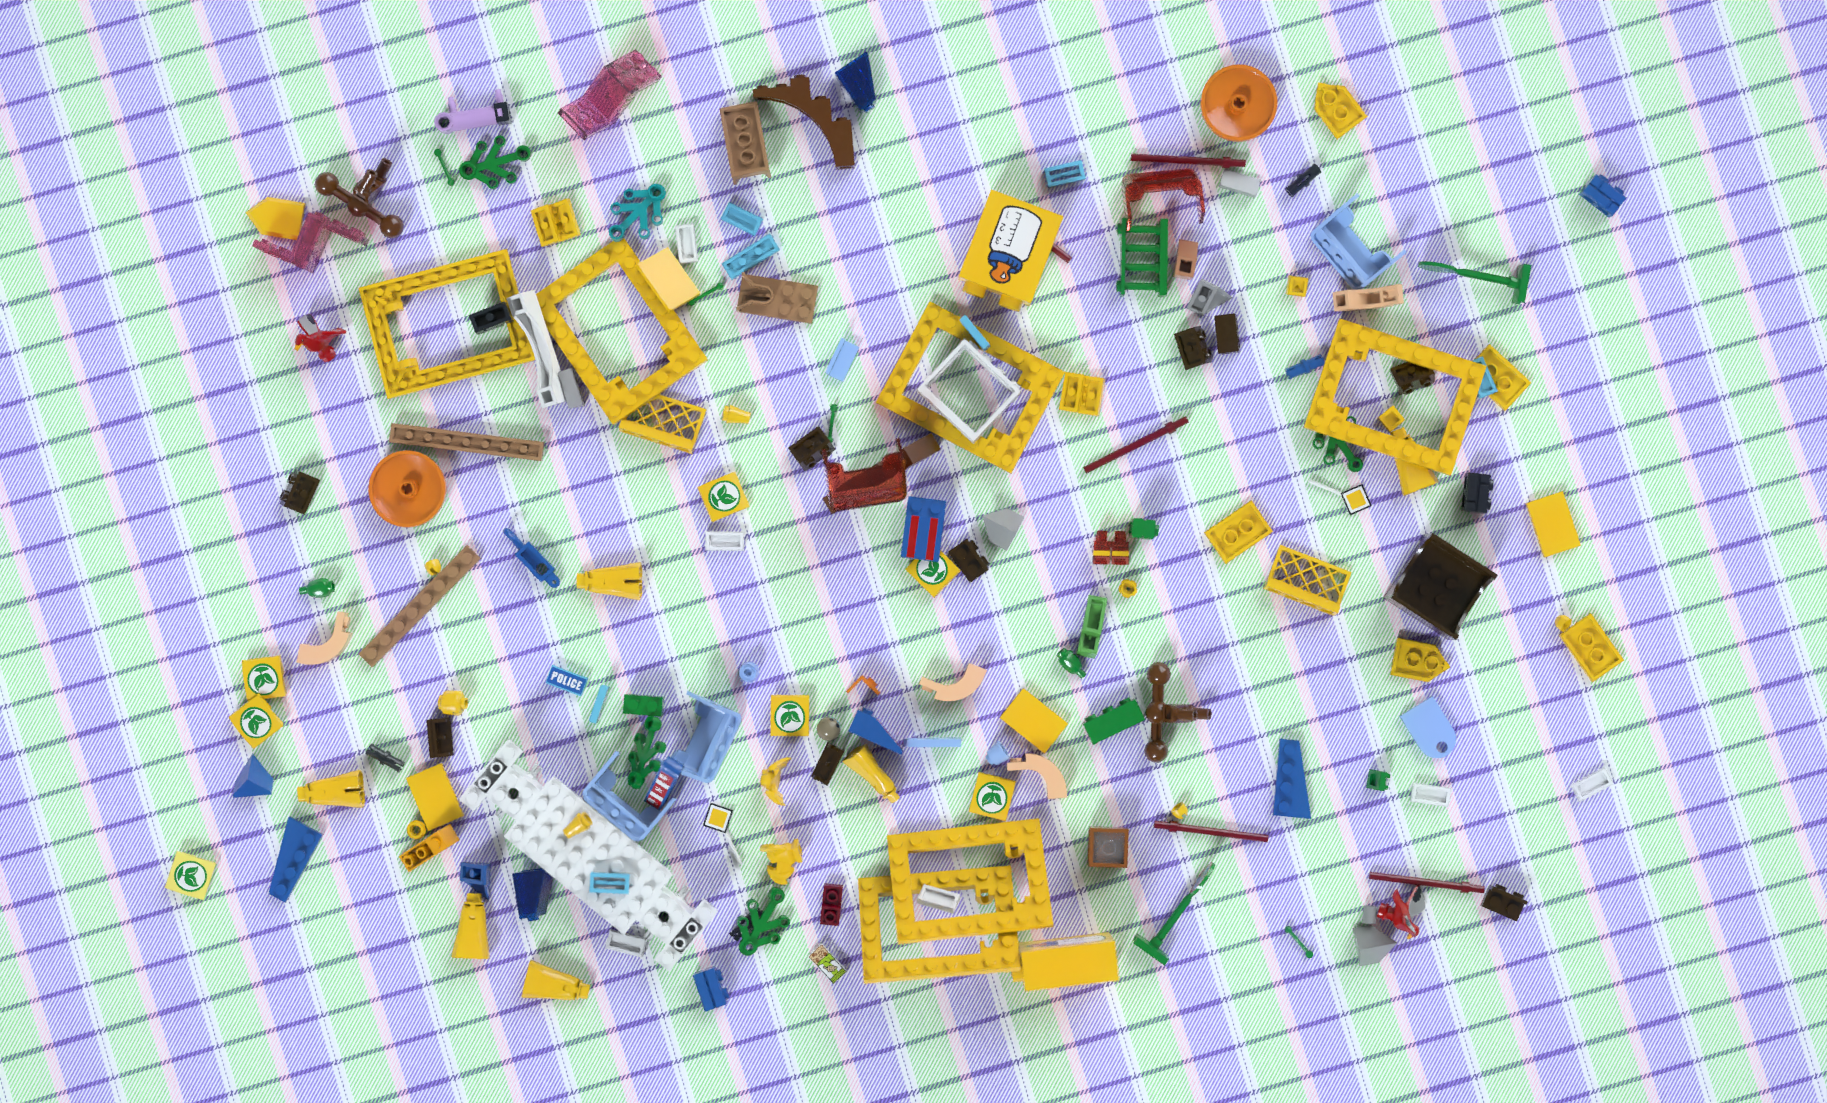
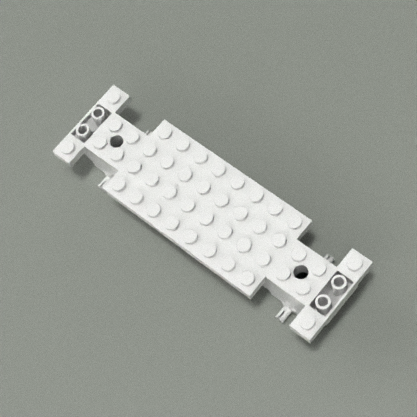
(538, 832)

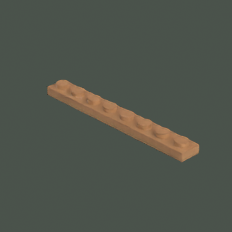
(466, 442)
(420, 605)

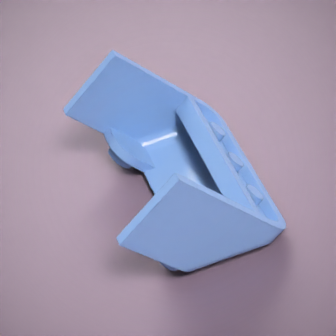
(1347, 251)
(709, 740)
(618, 812)

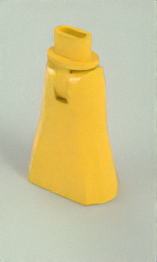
(1410, 475)
(617, 581)
(863, 763)
(337, 791)
(471, 936)
(552, 984)

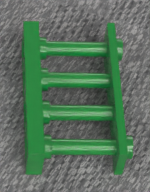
(1159, 248)

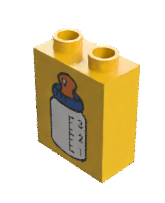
(1009, 250)
(1067, 961)

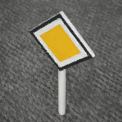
(1354, 498)
(719, 819)

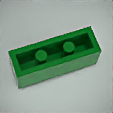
(1113, 720)

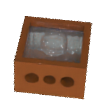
(1108, 847)

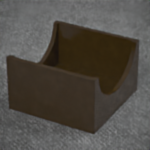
(1439, 585)

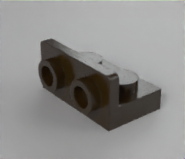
(1193, 347)
(1411, 377)
(809, 448)
(299, 491)
(968, 560)
(1503, 903)

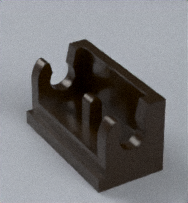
(1227, 334)
(440, 737)
(827, 763)

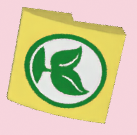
(190, 875)

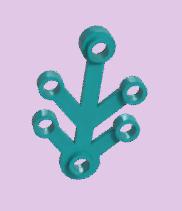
(639, 210)

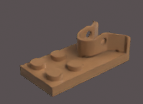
(744, 141)
(777, 298)

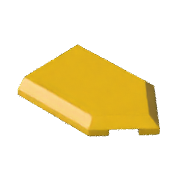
(1337, 108)
(278, 217)
(1417, 660)

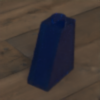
(858, 83)
(532, 892)

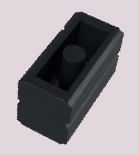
(491, 318)
(1476, 493)

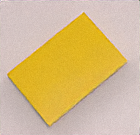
(668, 279)
(1506, 377)
(1553, 524)
(1238, 532)
(1591, 647)
(1033, 720)
(435, 796)

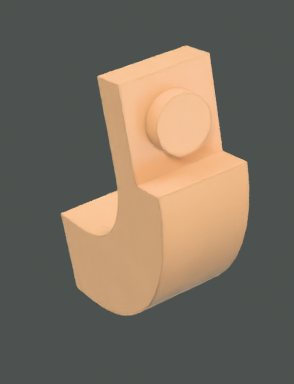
(1368, 298)
(332, 648)
(964, 687)
(1053, 777)

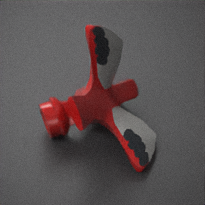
(316, 339)
(1403, 912)

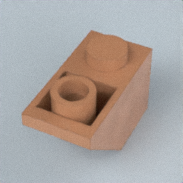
(1185, 259)

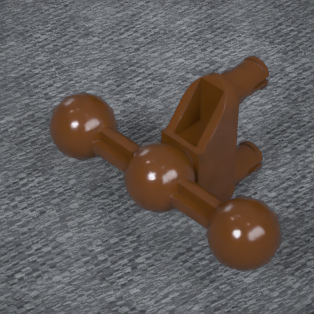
(363, 194)
(1158, 712)

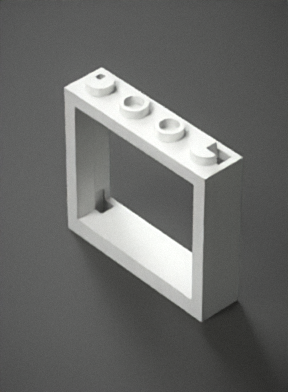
(985, 361)

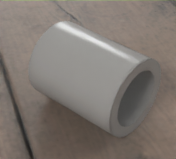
(1369, 914)

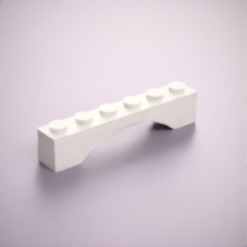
(528, 314)

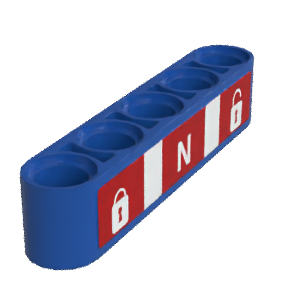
(664, 783)

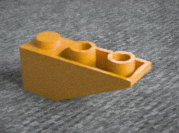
(429, 848)

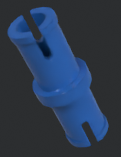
(1304, 366)

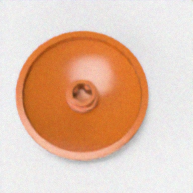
(1238, 103)
(407, 488)

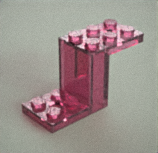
(609, 94)
(311, 241)

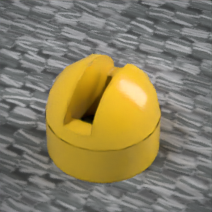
(433, 566)
(1562, 622)
(1179, 809)

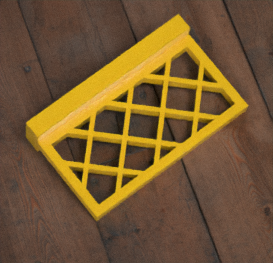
(662, 437)
(1302, 596)

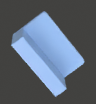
(842, 360)

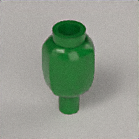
(318, 588)
(1070, 662)

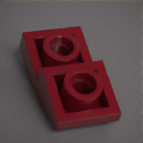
(831, 904)

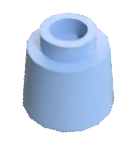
(748, 672)
(997, 754)

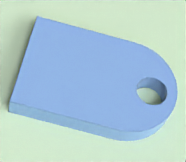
(1429, 727)
(932, 742)

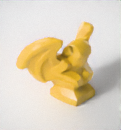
(771, 779)
(785, 856)

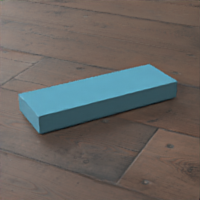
(750, 256)

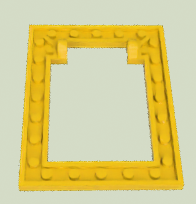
(385, 296)
(680, 350)
(1331, 421)
(998, 448)
(1026, 915)
(995, 959)

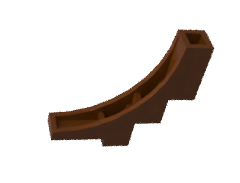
(819, 111)
(913, 455)

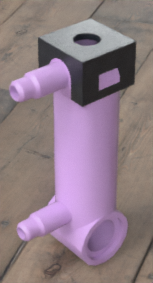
(474, 118)

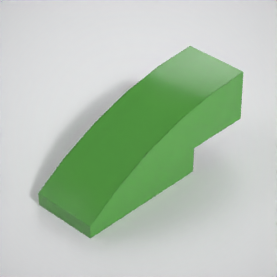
(1091, 626)

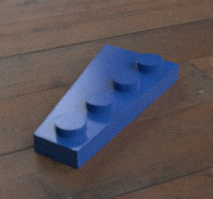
(1290, 782)
(294, 854)

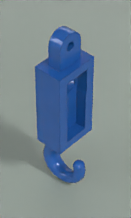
(531, 557)

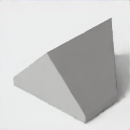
(1207, 297)
(1002, 527)
(1371, 944)

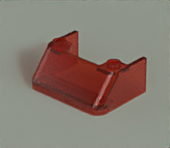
(1137, 184)
(867, 485)

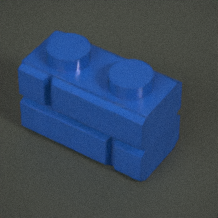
(1603, 195)
(710, 988)

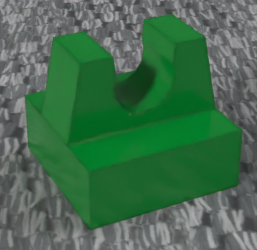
(1377, 780)

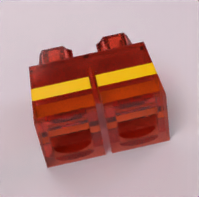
(1119, 549)

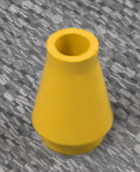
(735, 415)
(579, 824)

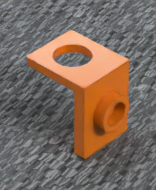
(869, 682)

